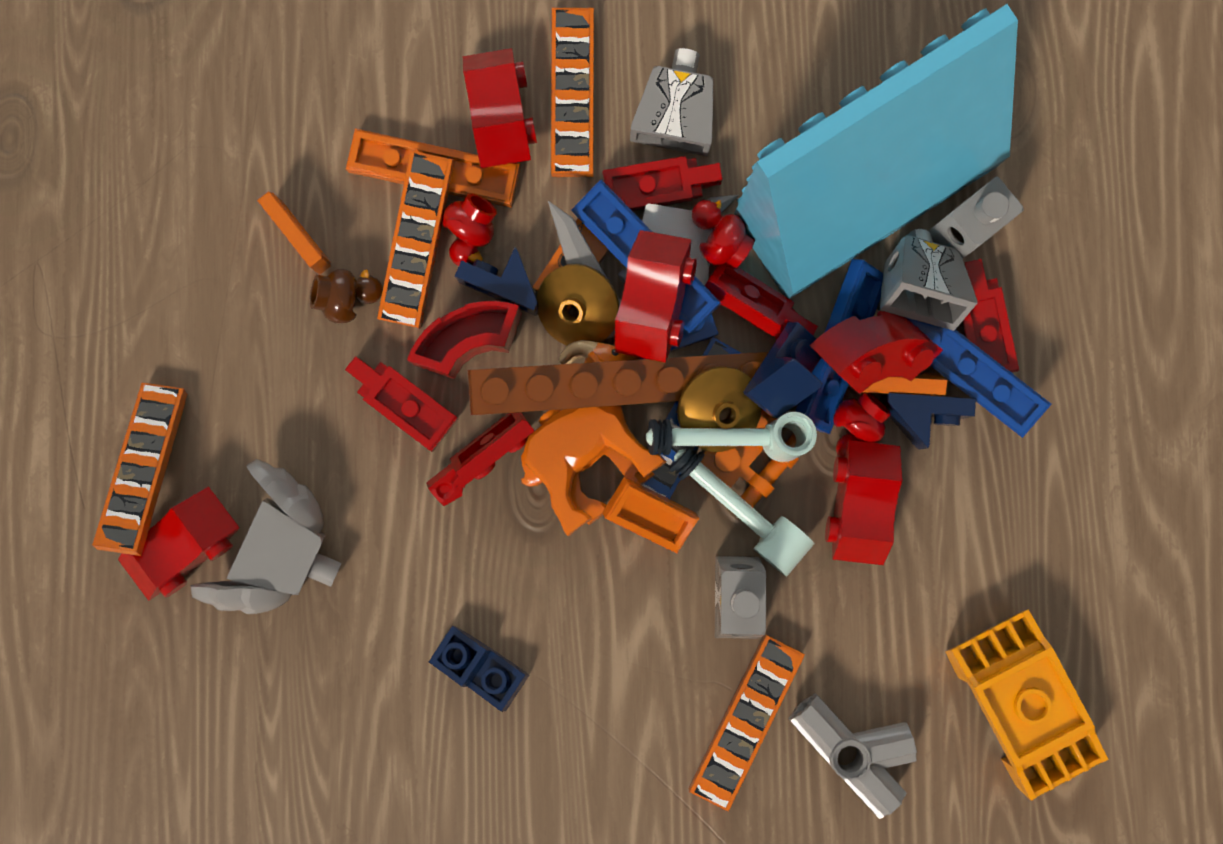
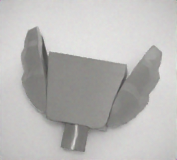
(276, 551)

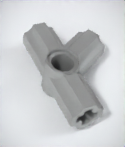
(875, 751)

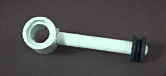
(662, 437)
(780, 543)

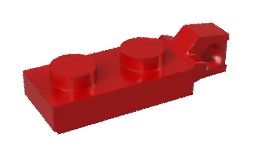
(662, 181)
(754, 300)
(988, 321)
(403, 403)
(479, 456)

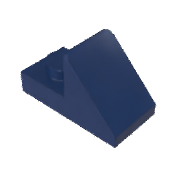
(510, 288)
(786, 372)
(914, 414)

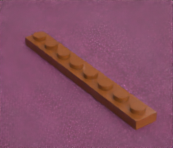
(593, 383)

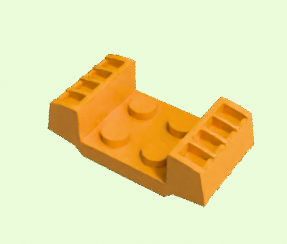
(1028, 704)

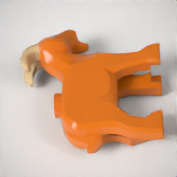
(576, 439)

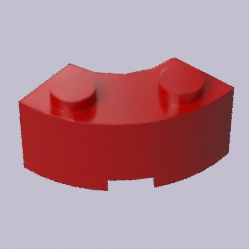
(497, 109)
(654, 296)
(464, 334)
(876, 349)
(865, 502)
(180, 543)

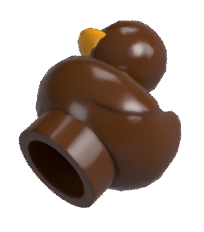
(337, 294)

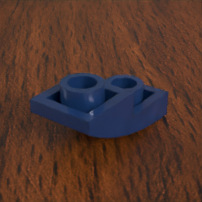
(479, 668)

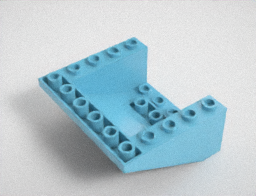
(884, 154)

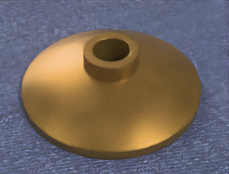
(589, 293)
(711, 393)

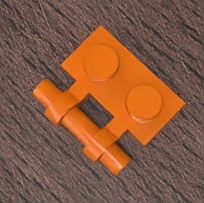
(735, 464)

